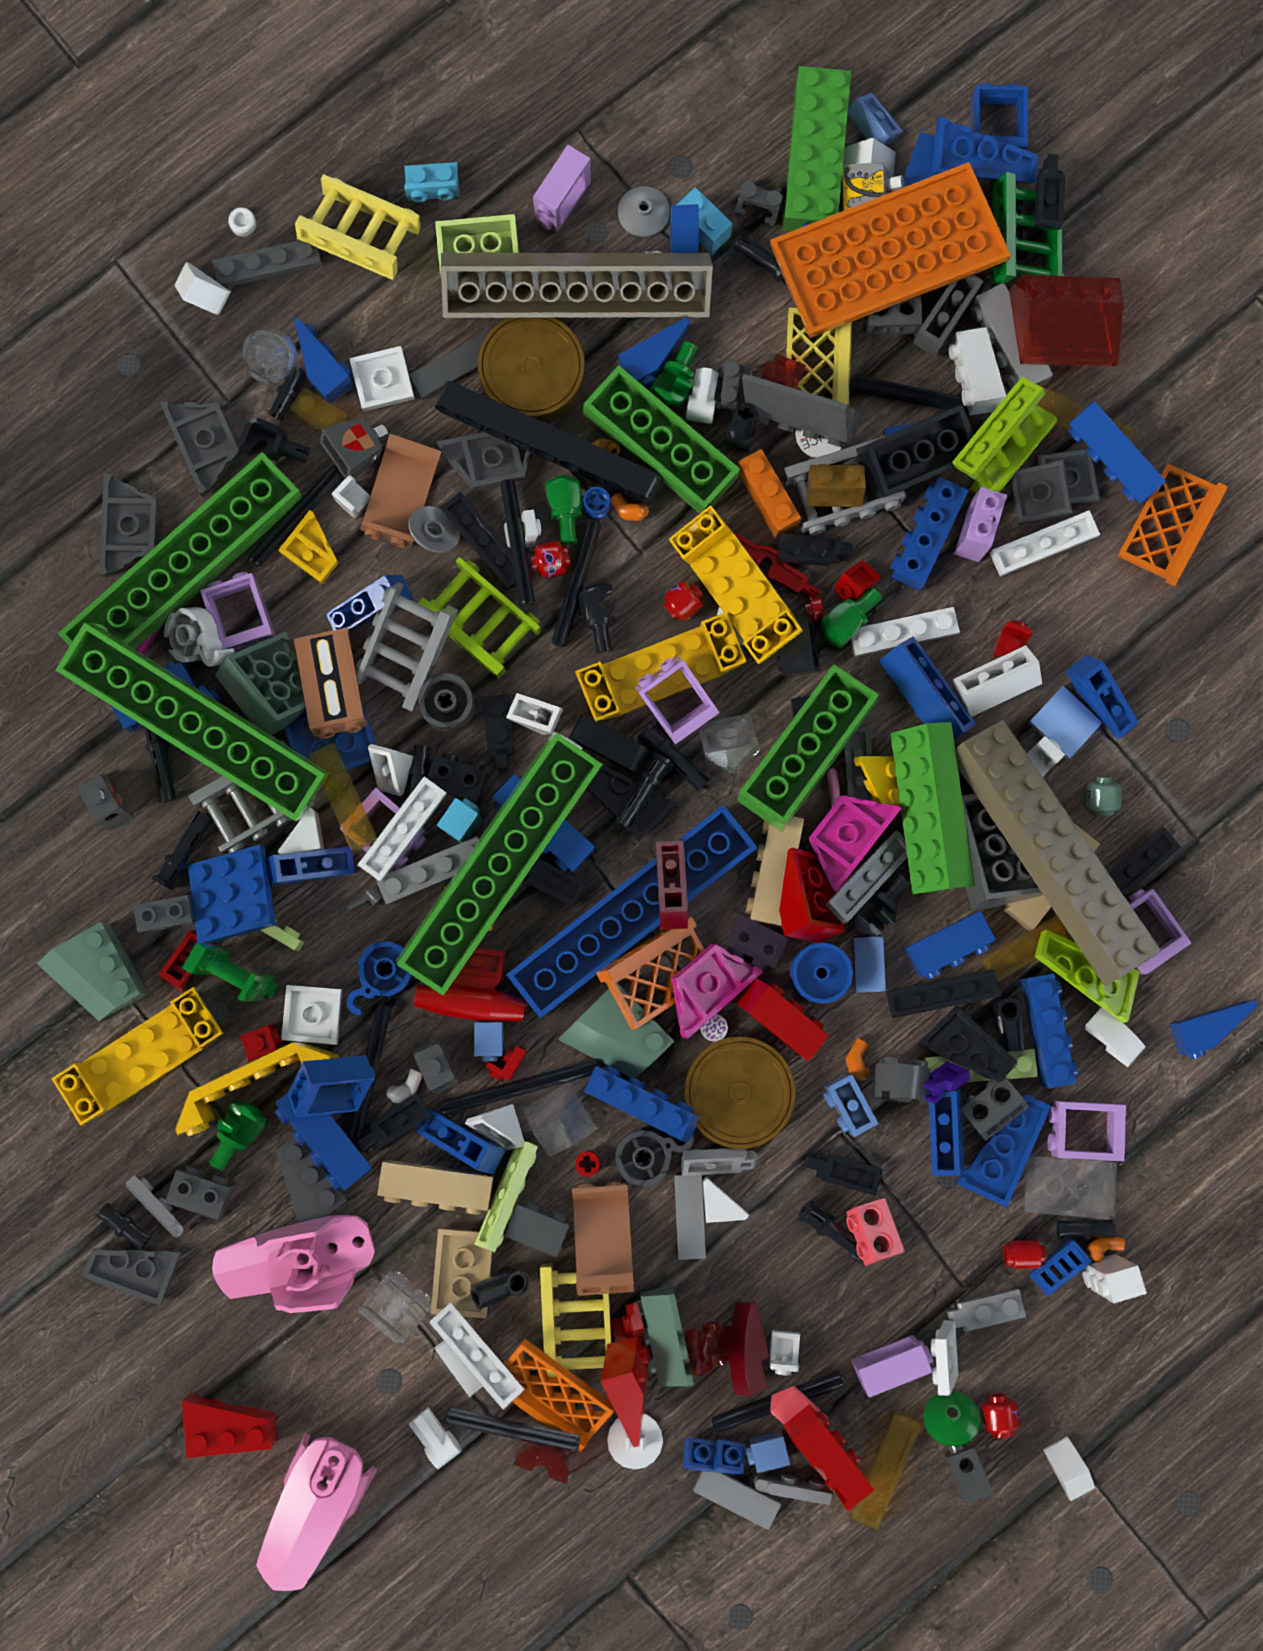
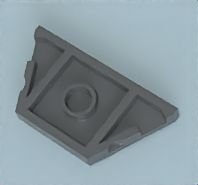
(203, 440)
(484, 459)
(127, 525)

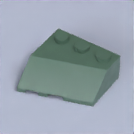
(265, 683)
(95, 971)
(609, 1039)
(665, 1337)

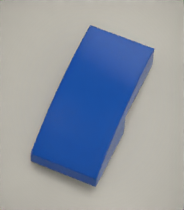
(714, 1456)

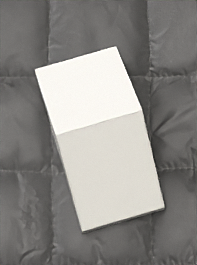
(870, 152)
(201, 289)
(534, 714)
(390, 769)
(305, 836)
(499, 1126)
(719, 1206)
(1069, 1468)

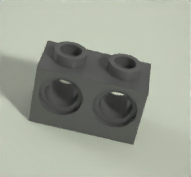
(895, 321)
(164, 914)
(998, 1113)

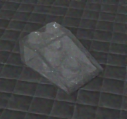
(1071, 1187)
(395, 1307)

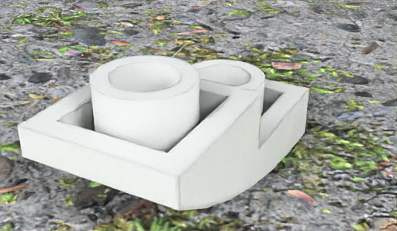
(1116, 1036)
(458, 1369)

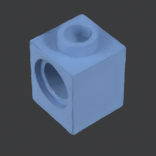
(489, 1040)
(767, 1451)

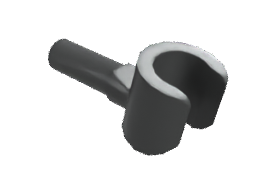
(373, 895)

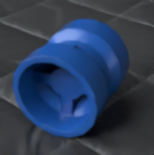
(593, 500)

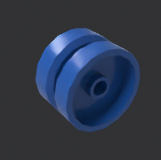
(835, 981)

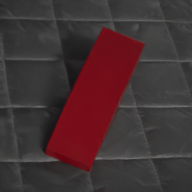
(747, 1350)

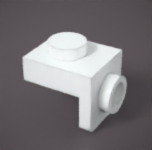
(531, 528)
(1045, 755)
(784, 1352)

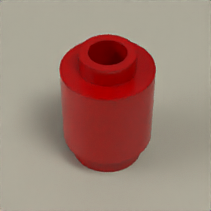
(1023, 1254)

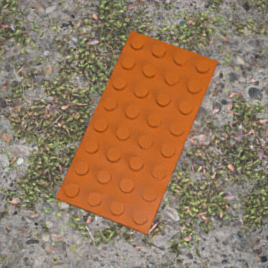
(889, 249)

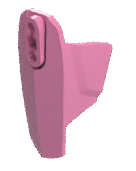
(297, 1263)
(311, 1512)

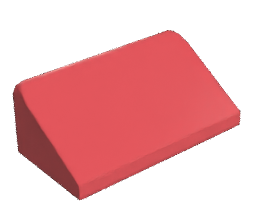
(789, 1403)

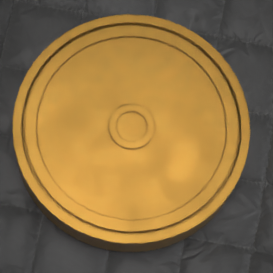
(532, 366)
(740, 1092)

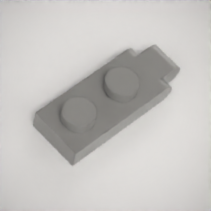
(717, 1161)
(158, 1208)
(988, 1310)
(790, 1487)

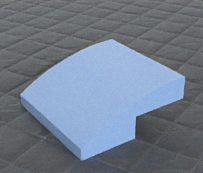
(1065, 722)

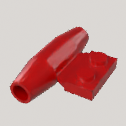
(474, 992)

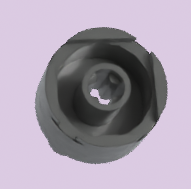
(442, 688)
(901, 1081)

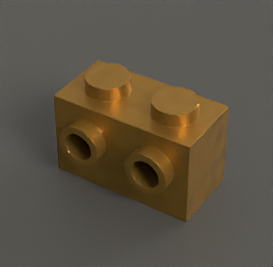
(836, 485)

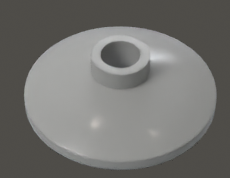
(639, 222)
(433, 530)

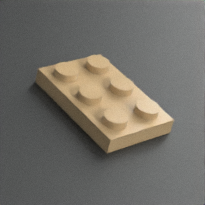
(456, 1269)

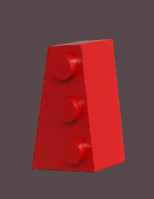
(782, 1018)
(225, 1428)
(828, 1456)

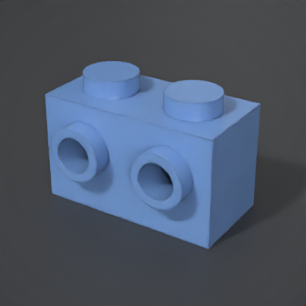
(850, 1104)

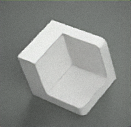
(351, 497)

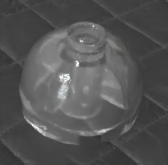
(270, 355)

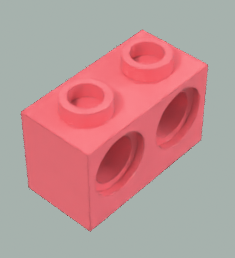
(881, 1230)

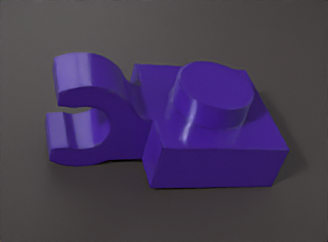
(946, 1077)

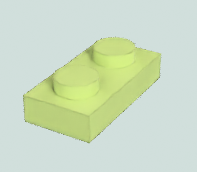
(287, 936)

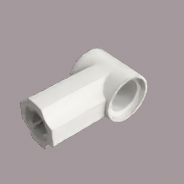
(702, 401)
(438, 1443)

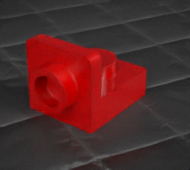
(856, 581)
(1012, 637)
(261, 1042)
(511, 1060)
(628, 1325)

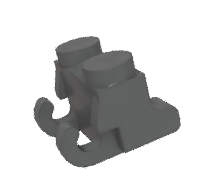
(767, 199)
(732, 386)

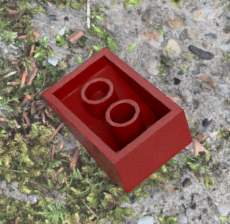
(804, 899)
(625, 1383)

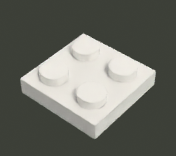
(382, 378)
(312, 1014)
(945, 1350)

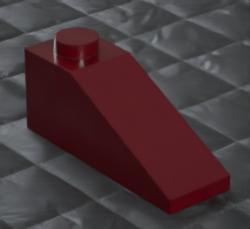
(671, 885)

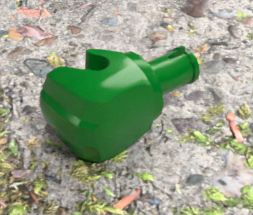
(677, 379)
(566, 502)
(846, 618)
(236, 1131)

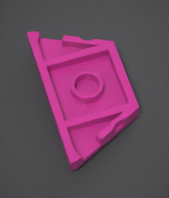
(848, 835)
(708, 986)

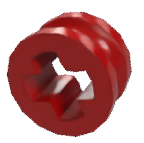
(581, 1169)

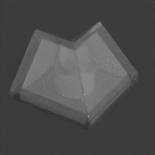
(729, 741)
(559, 1119)

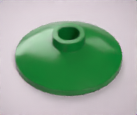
(950, 1430)

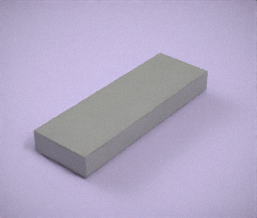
(689, 1217)
(738, 1497)

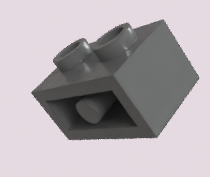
(200, 1192)
(538, 1228)

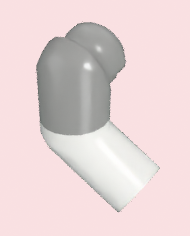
(402, 1092)

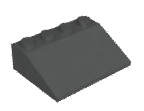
(802, 411)
(995, 866)

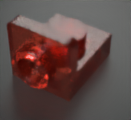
(784, 371)

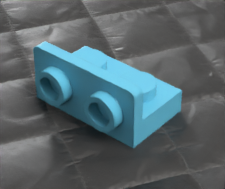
(432, 182)

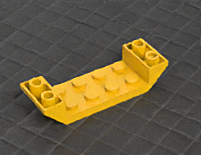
(736, 584)
(706, 650)
(138, 1057)
(197, 1111)

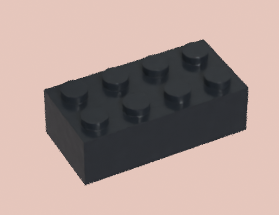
(915, 452)

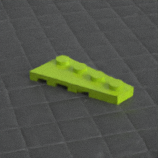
(1070, 963)

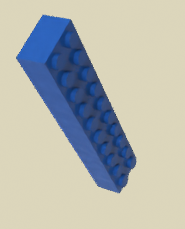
(626, 915)

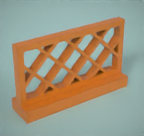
(1193, 534)
(641, 956)
(548, 1405)

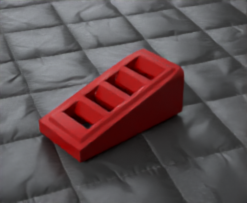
(165, 973)

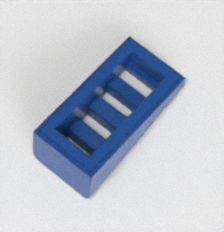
(1066, 1275)

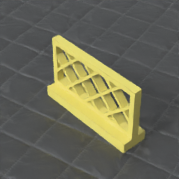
(841, 354)

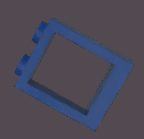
(1002, 95)
(311, 1100)

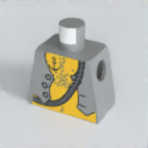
(866, 183)

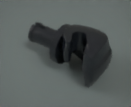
(263, 433)
(595, 617)
(880, 908)

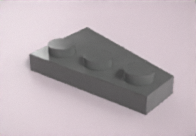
(306, 1183)
(134, 1271)

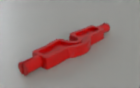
(779, 571)

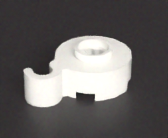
(195, 637)

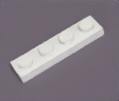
(1044, 543)
(891, 633)
(402, 829)
(477, 1356)

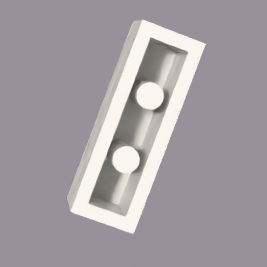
(977, 370)
(998, 680)
(1114, 1278)

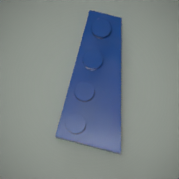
(987, 156)
(1004, 1155)

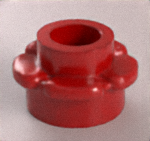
(814, 608)

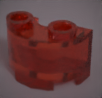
(707, 1347)
(551, 1458)

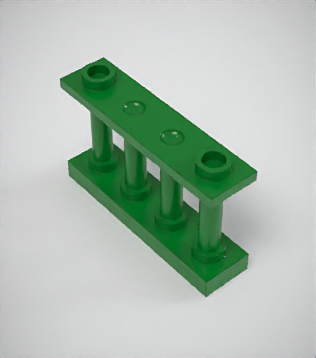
(1005, 214)
(214, 960)

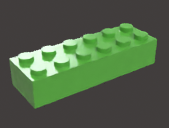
(816, 146)
(660, 440)
(807, 748)
(932, 808)

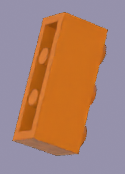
(768, 493)

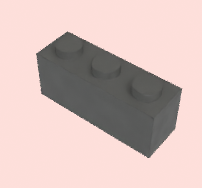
(947, 314)

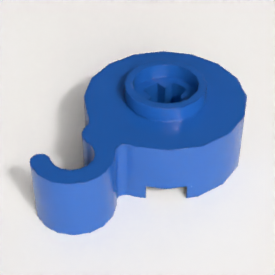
(372, 980)

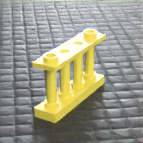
(357, 250)
(554, 1335)

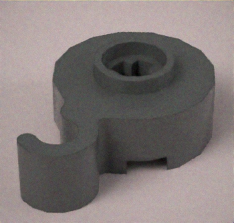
(659, 1160)

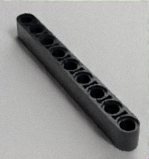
(548, 443)

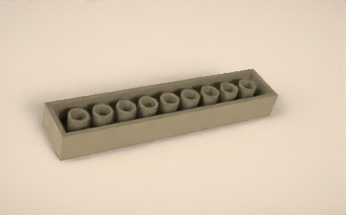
(575, 285)
(1055, 853)

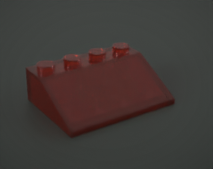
(1067, 320)

